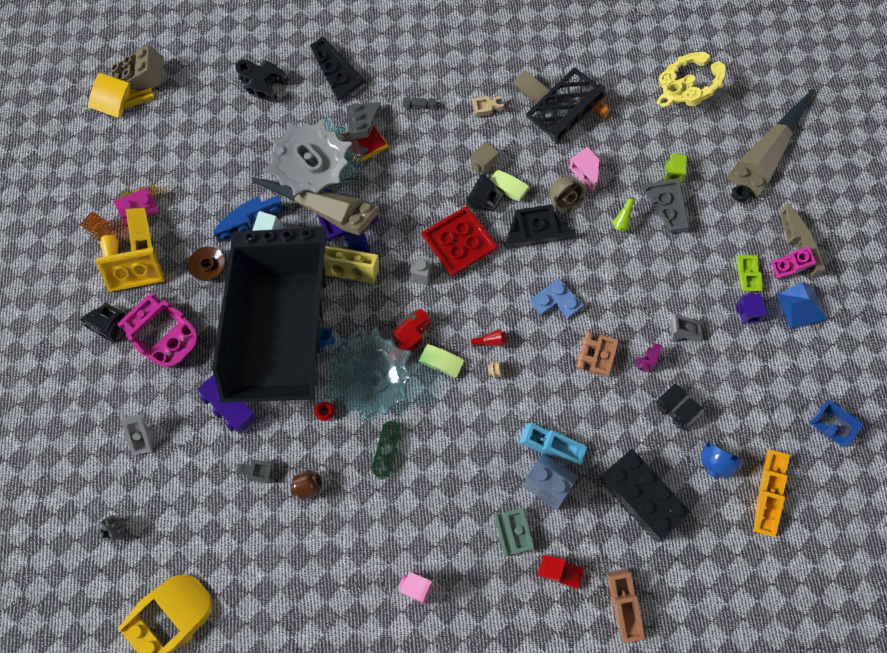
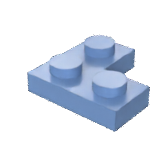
(556, 295)

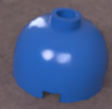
(720, 462)

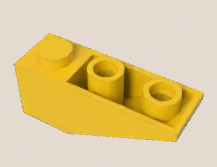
(138, 229)

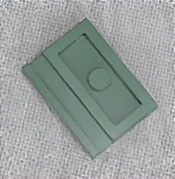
(513, 532)

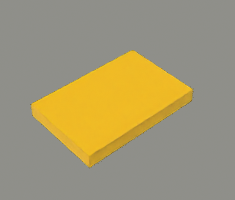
(130, 269)

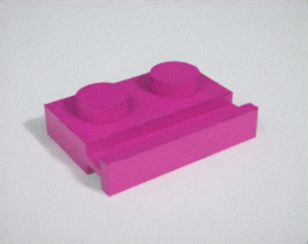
(138, 199)

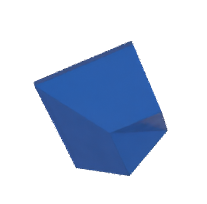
(801, 306)

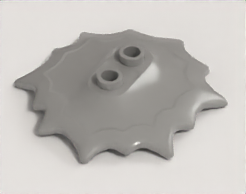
(322, 154)

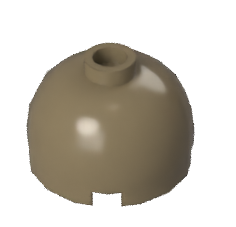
(567, 193)

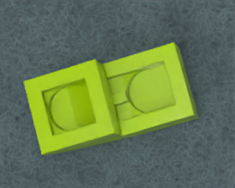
(749, 273)

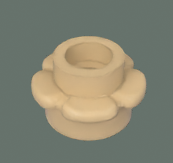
(495, 369)

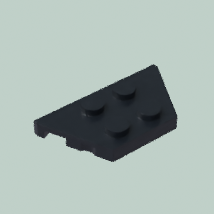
(537, 226)

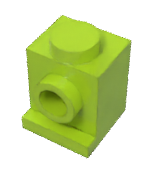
(675, 167)

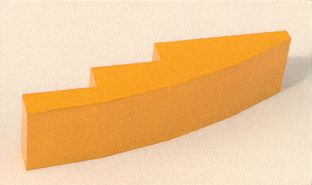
(770, 494)

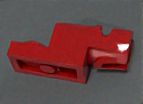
(409, 330)

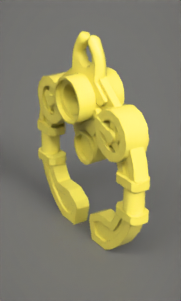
(683, 89)

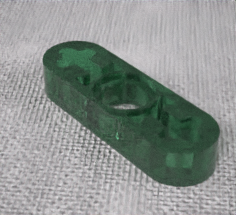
(388, 465)

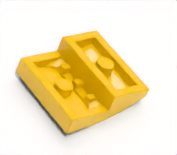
(109, 94)

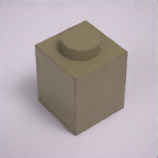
(484, 158)

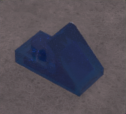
(356, 242)

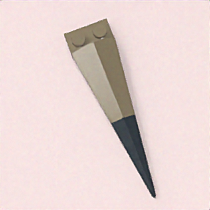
(760, 162)
(343, 211)

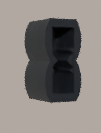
(679, 407)

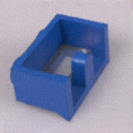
(836, 423)

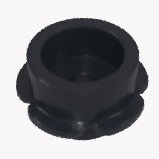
(740, 189)

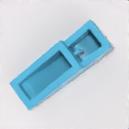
(553, 444)

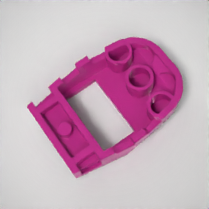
(174, 345)

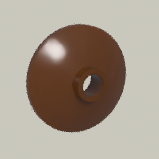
(201, 258)

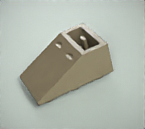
(141, 68)

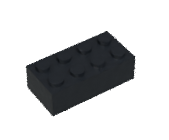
(644, 495)

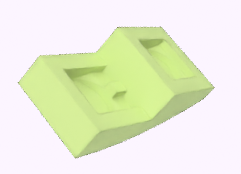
(511, 186)
(441, 360)

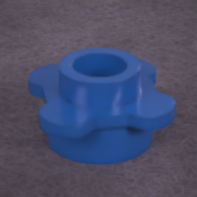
(328, 333)

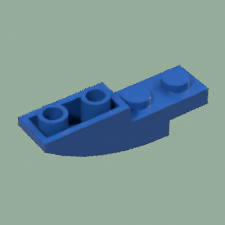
(242, 217)

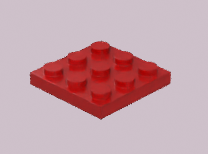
(459, 241)

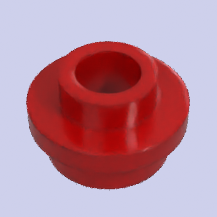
(320, 407)

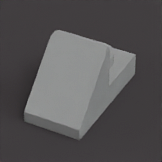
(685, 327)
(138, 434)

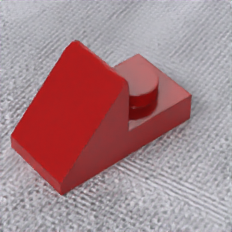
(560, 571)

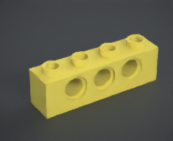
(351, 264)

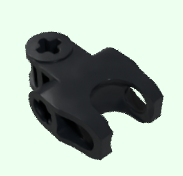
(260, 77)

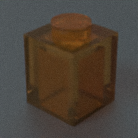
(96, 226)

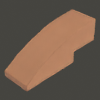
(625, 605)

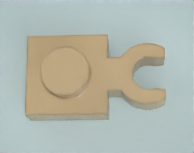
(484, 106)

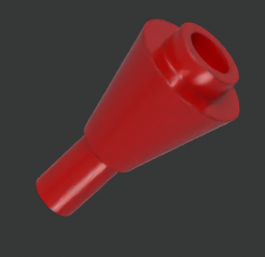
(495, 338)

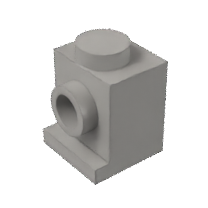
(421, 271)

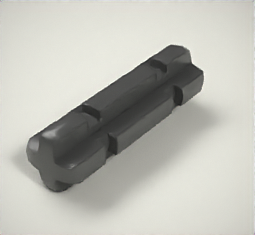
(419, 102)

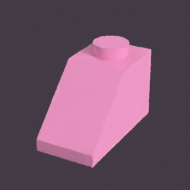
(586, 167)
(415, 587)

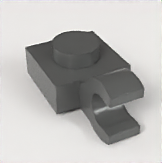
(257, 472)

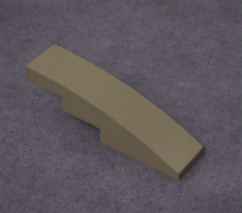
(799, 235)

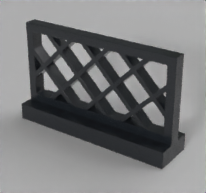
(577, 111)

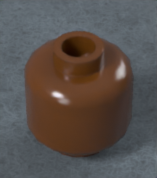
(306, 484)

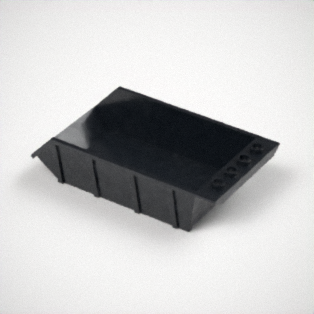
(271, 316)

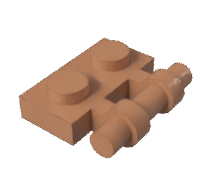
(603, 355)

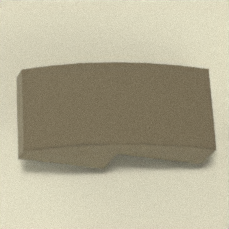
(530, 86)

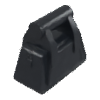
(481, 193)
(101, 324)

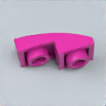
(794, 263)

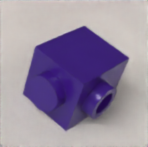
(751, 308)

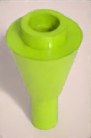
(623, 219)

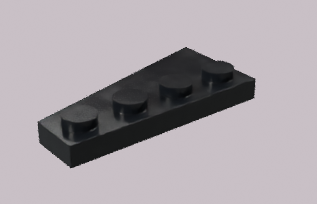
(337, 71)

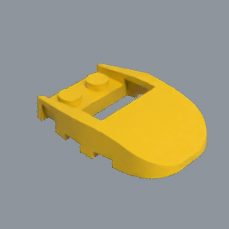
(183, 601)

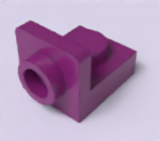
(649, 361)

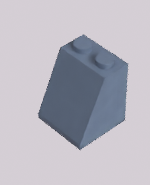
(550, 481)

